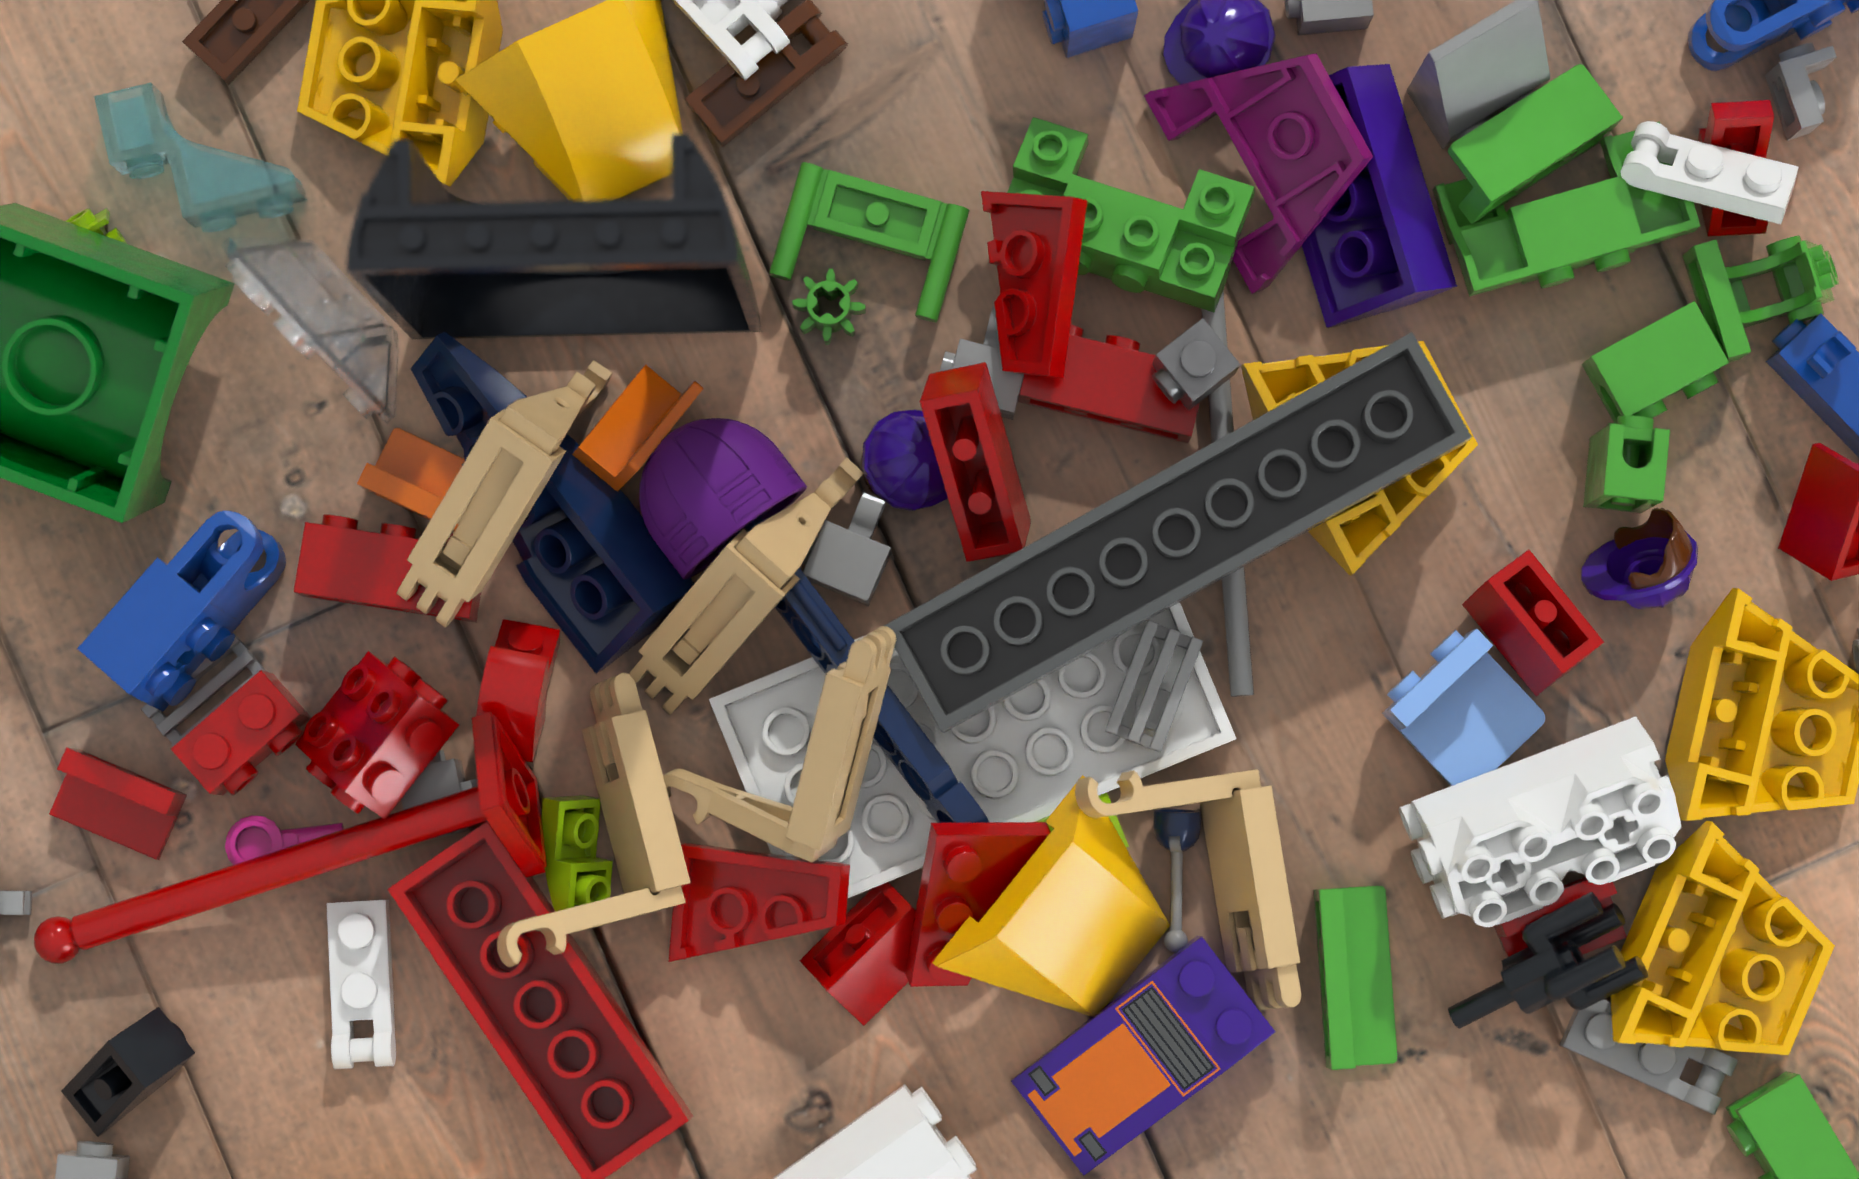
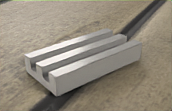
(1171, 638)
(168, 725)

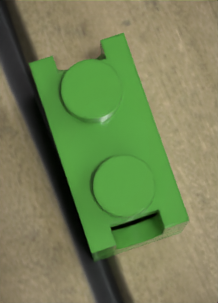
(1656, 363)
(1627, 465)
(1788, 1132)

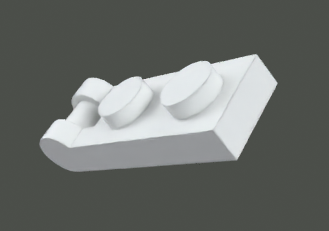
(725, 19)
(1708, 174)
(361, 982)

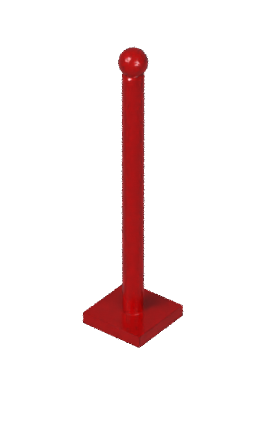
(504, 798)

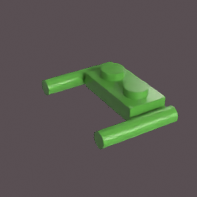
(877, 218)

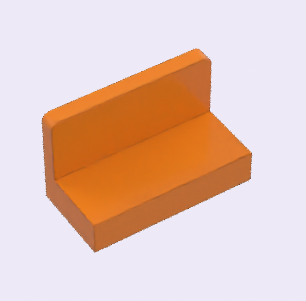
(634, 427)
(412, 473)

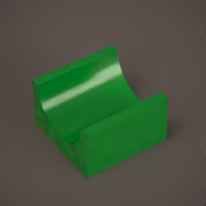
(92, 360)

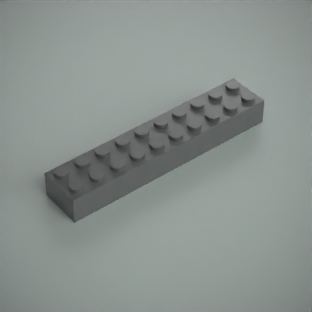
(1178, 532)

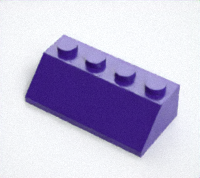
(1382, 235)

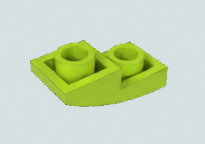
(570, 848)

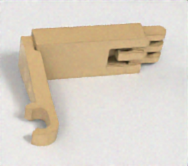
(495, 494)
(736, 595)
(831, 766)
(636, 821)
(1244, 870)

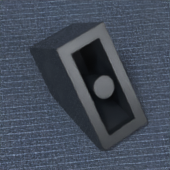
(128, 1070)

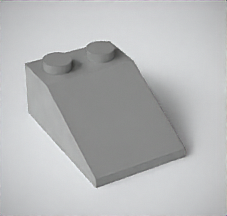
(1481, 71)

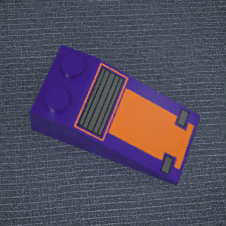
(1143, 1055)

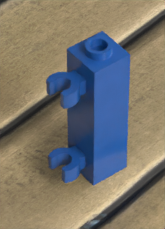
(1823, 372)

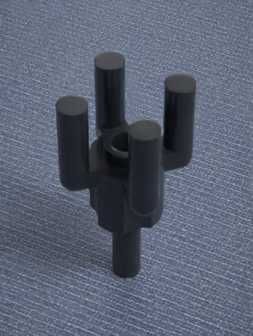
(1555, 966)

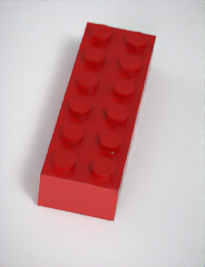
(546, 1014)

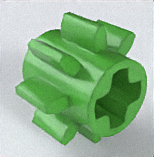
(831, 290)

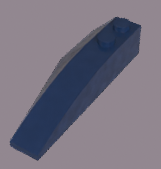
(582, 539)

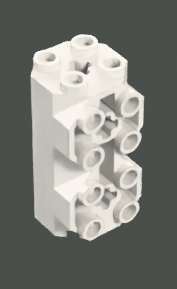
(1516, 831)
(888, 1142)

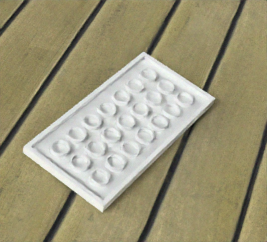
(1010, 758)

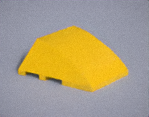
(390, 72)
(588, 99)
(1365, 526)
(1762, 720)
(1067, 921)
(1721, 956)

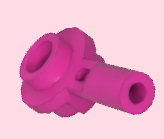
(259, 836)

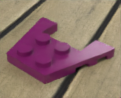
(1290, 138)

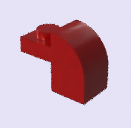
(1742, 128)
(518, 680)

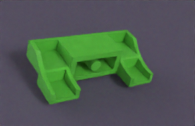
(1563, 230)
(1136, 238)

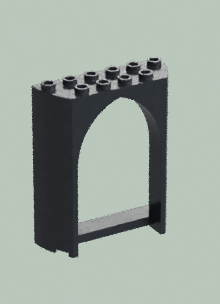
(551, 263)

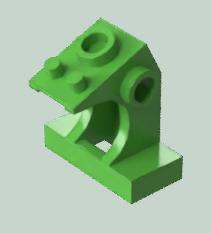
(1801, 274)

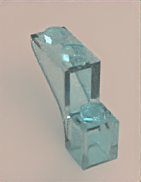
(209, 182)

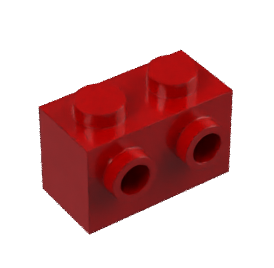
(1532, 622)
(241, 734)

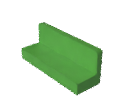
(1532, 140)
(1355, 976)

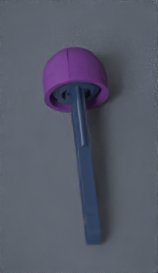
(727, 478)

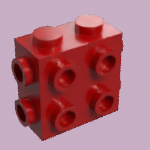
(376, 734)

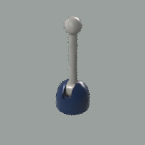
(1177, 832)

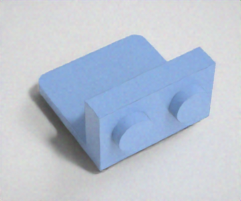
(1463, 710)

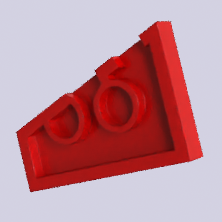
(1037, 269)
(961, 878)
(753, 899)

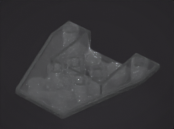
(321, 315)

